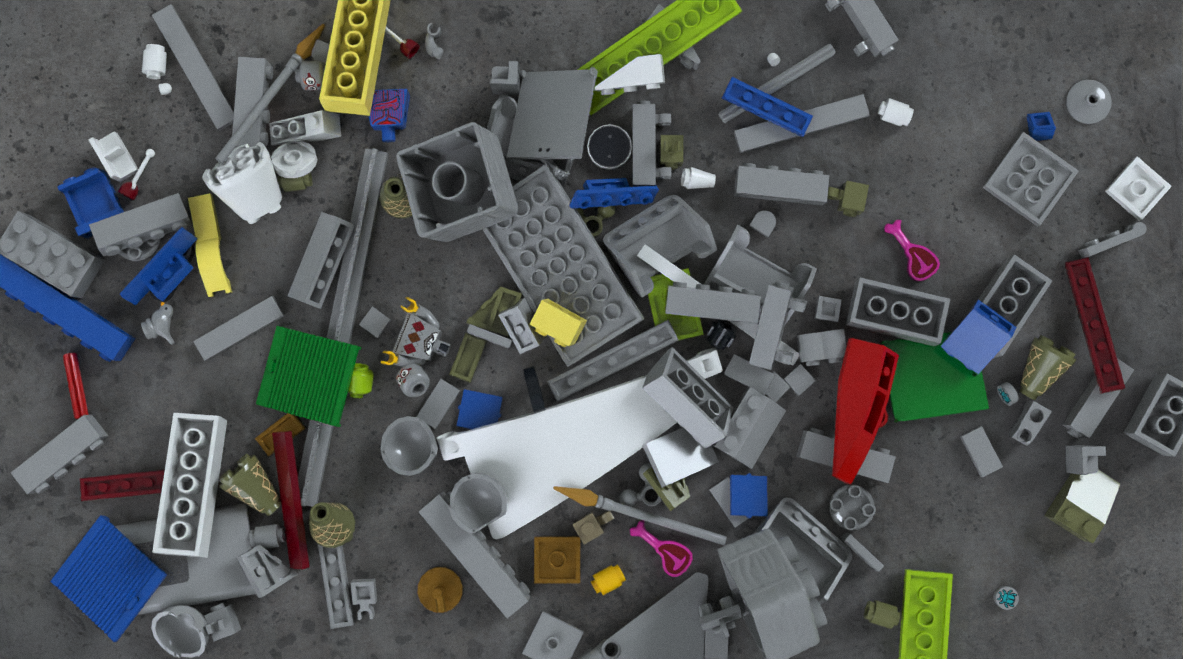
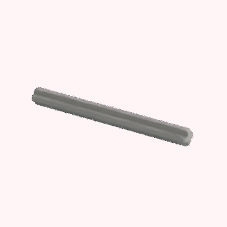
(784, 79)

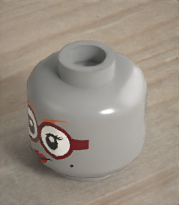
(310, 75)
(412, 380)

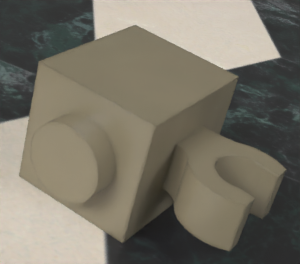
(589, 526)

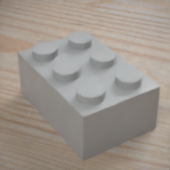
(1159, 416)

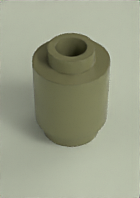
(295, 184)
(882, 614)

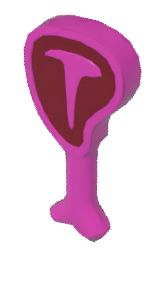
(921, 261)
(674, 555)

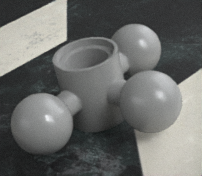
(630, 497)

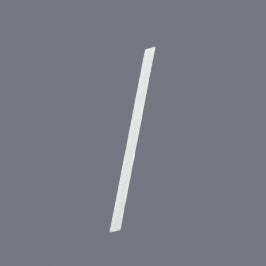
(676, 274)

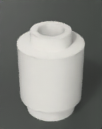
(154, 61)
(895, 112)

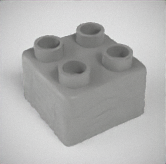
(457, 183)
(773, 594)

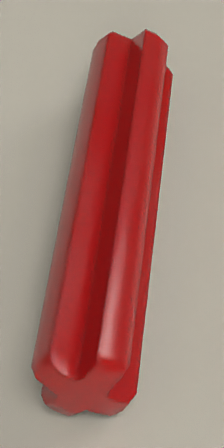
(75, 385)

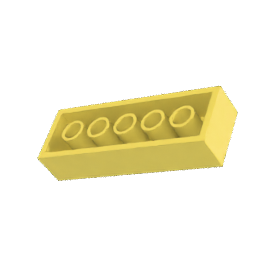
(354, 56)

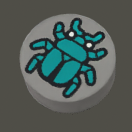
(1007, 393)
(1006, 597)

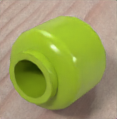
(361, 381)

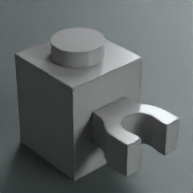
(222, 621)

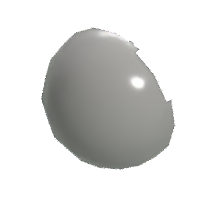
(408, 446)
(477, 502)
(181, 631)

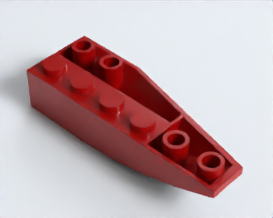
(861, 403)

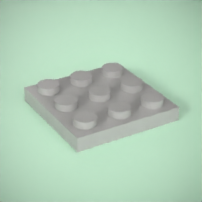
(1030, 179)

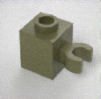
(671, 151)
(851, 197)

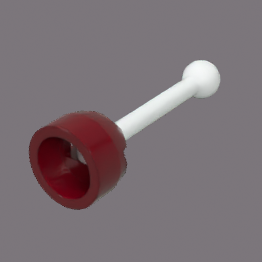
(407, 47)
(130, 189)

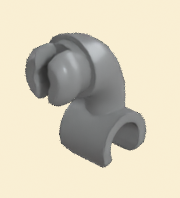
(430, 45)

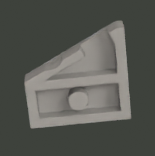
(264, 570)

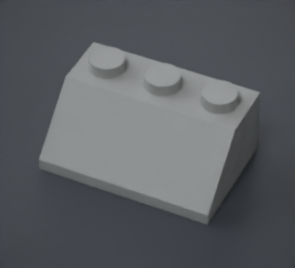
(750, 427)

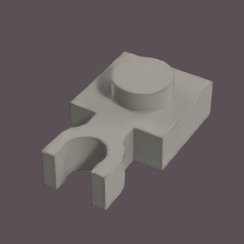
(365, 594)

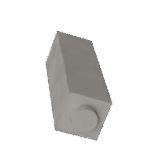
(1092, 407)

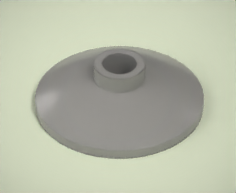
(1081, 108)

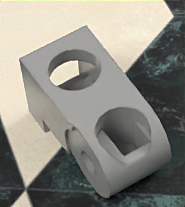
(1029, 422)

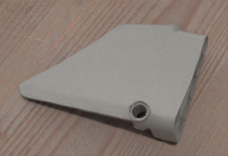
(663, 630)

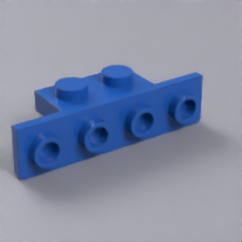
(612, 193)
(163, 270)

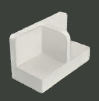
(114, 156)

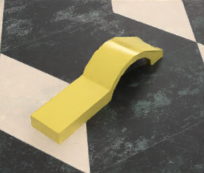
(207, 244)

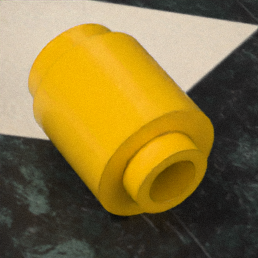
(608, 579)

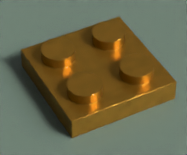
(556, 559)

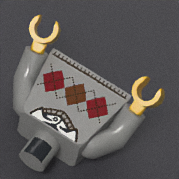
(417, 338)

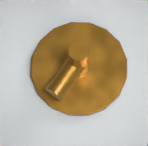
(440, 589)

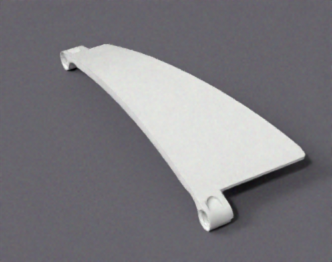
(564, 444)

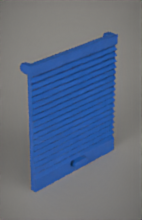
(108, 577)

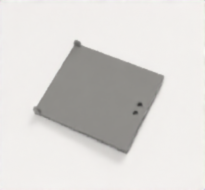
(552, 114)

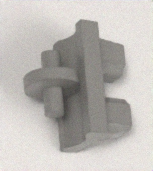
(721, 620)

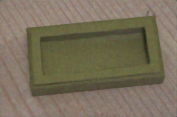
(468, 357)

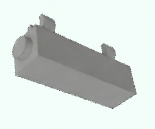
(870, 24)
(644, 144)
(772, 324)

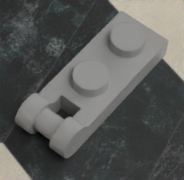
(1113, 239)

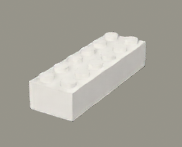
(190, 485)

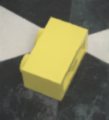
(557, 322)

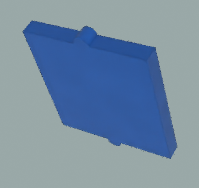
(478, 409)
(748, 495)

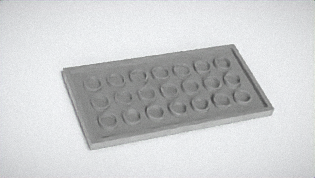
(559, 260)

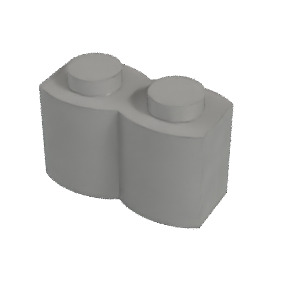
(821, 346)

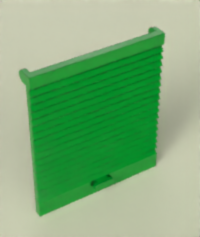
(308, 376)
(932, 383)

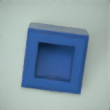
(1041, 126)

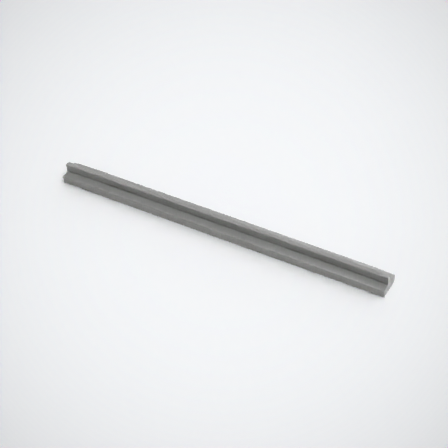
(344, 310)

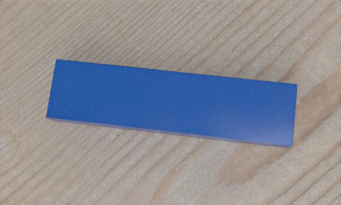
(767, 107)

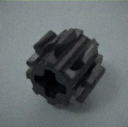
(721, 334)

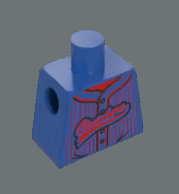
(389, 112)

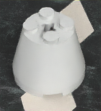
(246, 182)

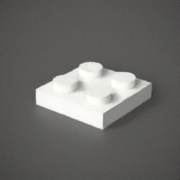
(1138, 188)

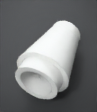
(695, 178)

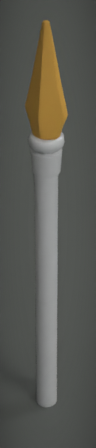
(303, 51)
(588, 498)

